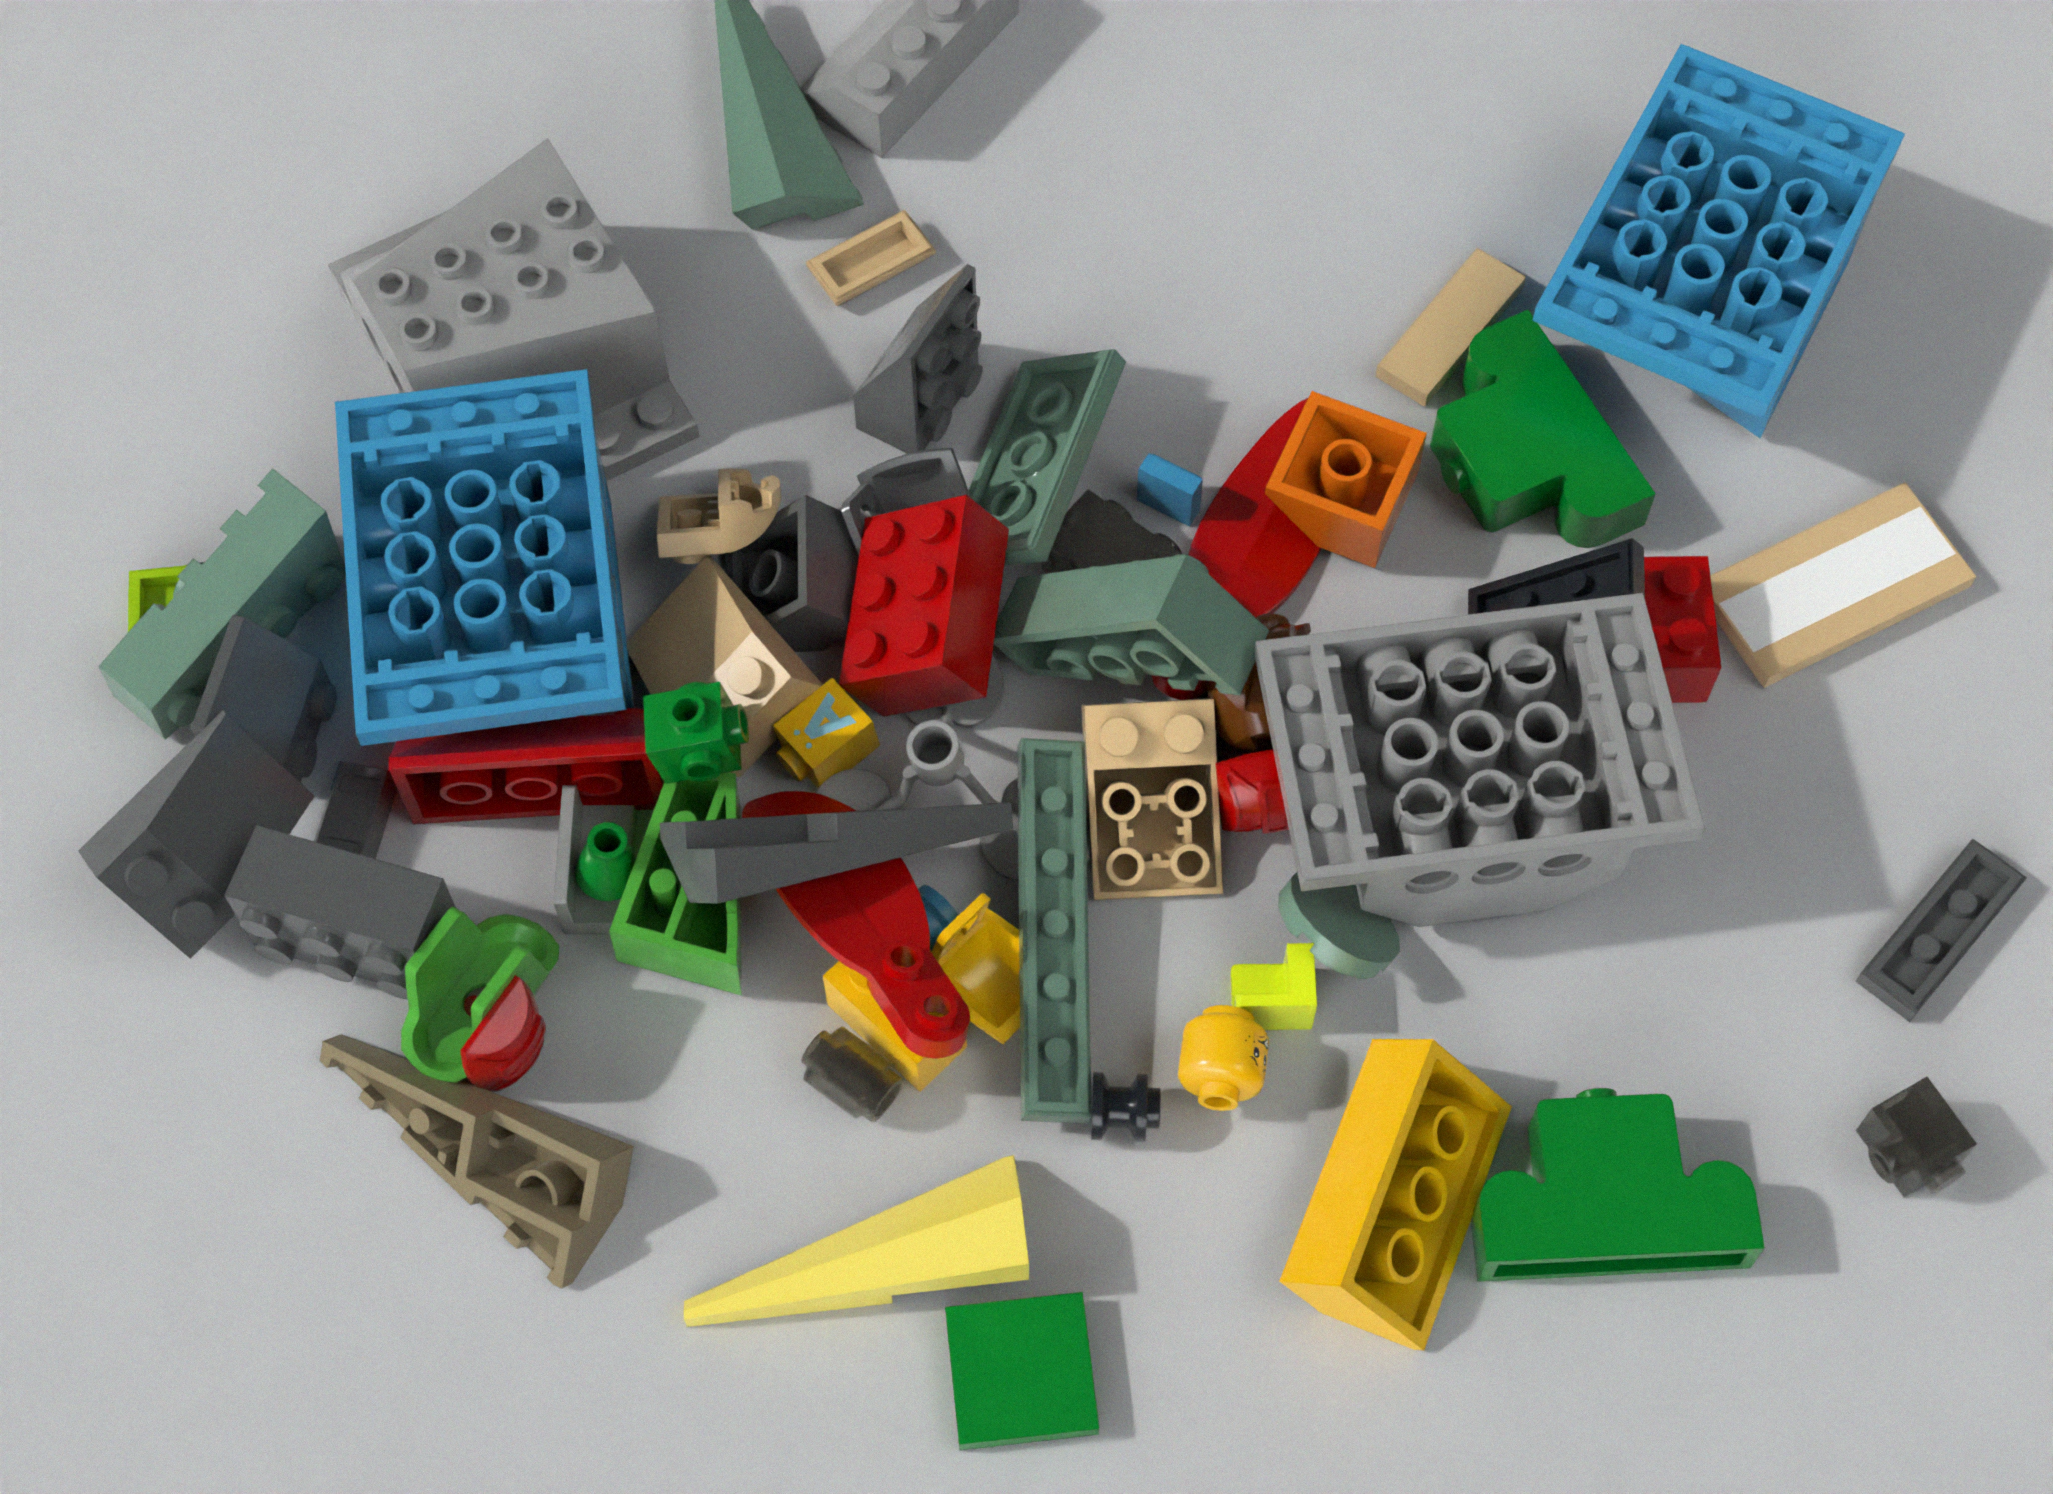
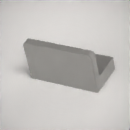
(574, 908)

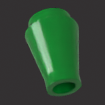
(605, 862)

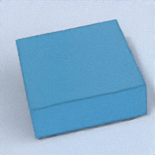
(1169, 489)

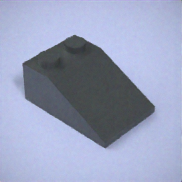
(188, 828)

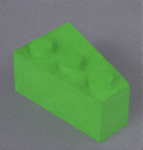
(654, 917)

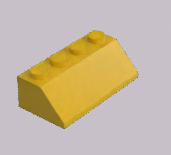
(1397, 1191)

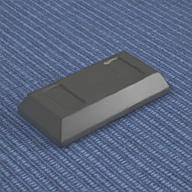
(357, 809)

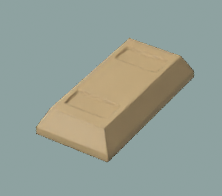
(870, 258)

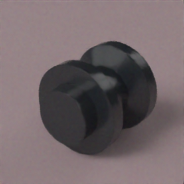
(1125, 1107)

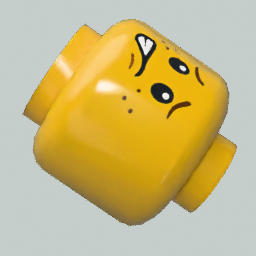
(1223, 1057)

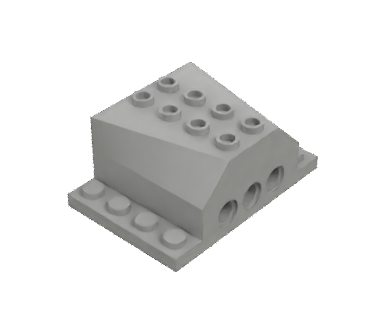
(517, 290)
(1477, 757)

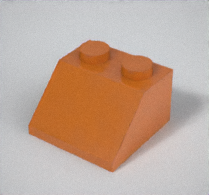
(1346, 476)

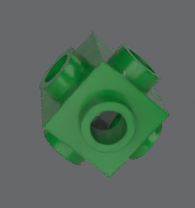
(694, 732)

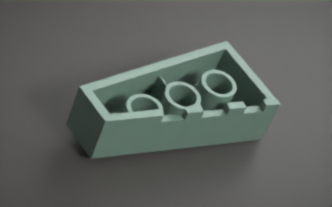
(265, 570)
(1131, 624)

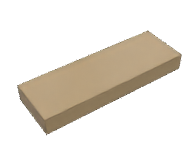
(1444, 330)

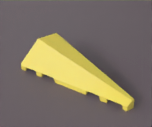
(936, 1241)

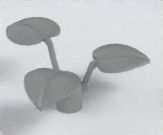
(938, 761)

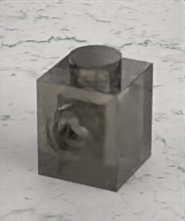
(1916, 1140)

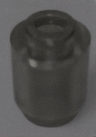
(851, 1074)

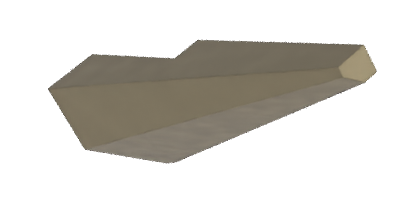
(530, 1169)

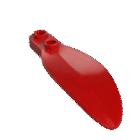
(1249, 539)
(874, 926)

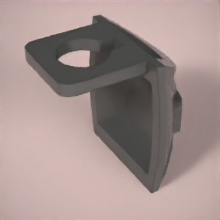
(903, 484)

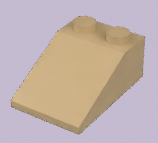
(716, 635)

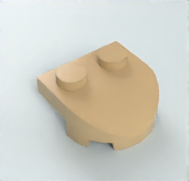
(717, 522)

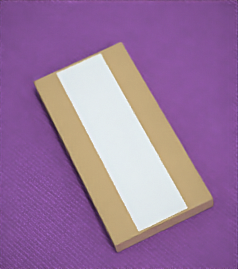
(1836, 584)

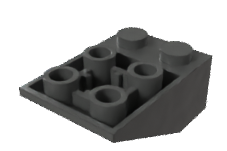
(924, 369)

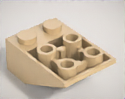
(1152, 798)

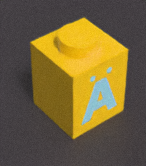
(824, 735)

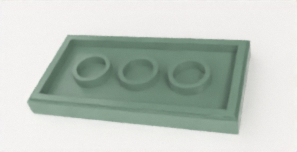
(1043, 447)

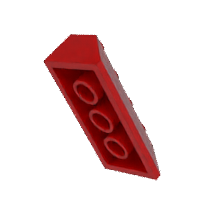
(523, 769)

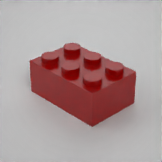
(924, 607)

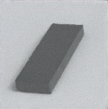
(1940, 930)

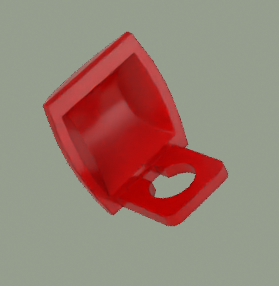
(1250, 794)
(505, 1040)

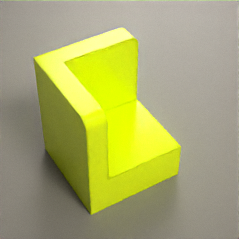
(1278, 994)

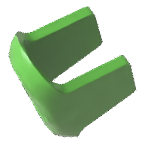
(452, 965)

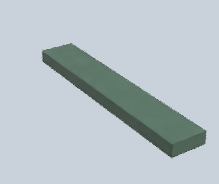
(1053, 932)

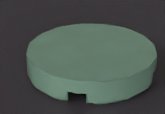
(1342, 933)

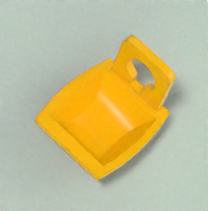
(983, 964)

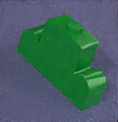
(1535, 442)
(1612, 1198)

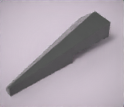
(759, 854)

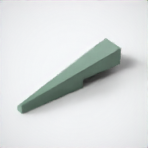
(773, 137)

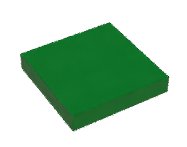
(1021, 1371)

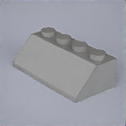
(901, 65)

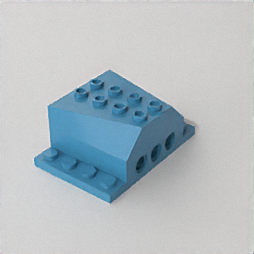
(1721, 233)
(479, 559)

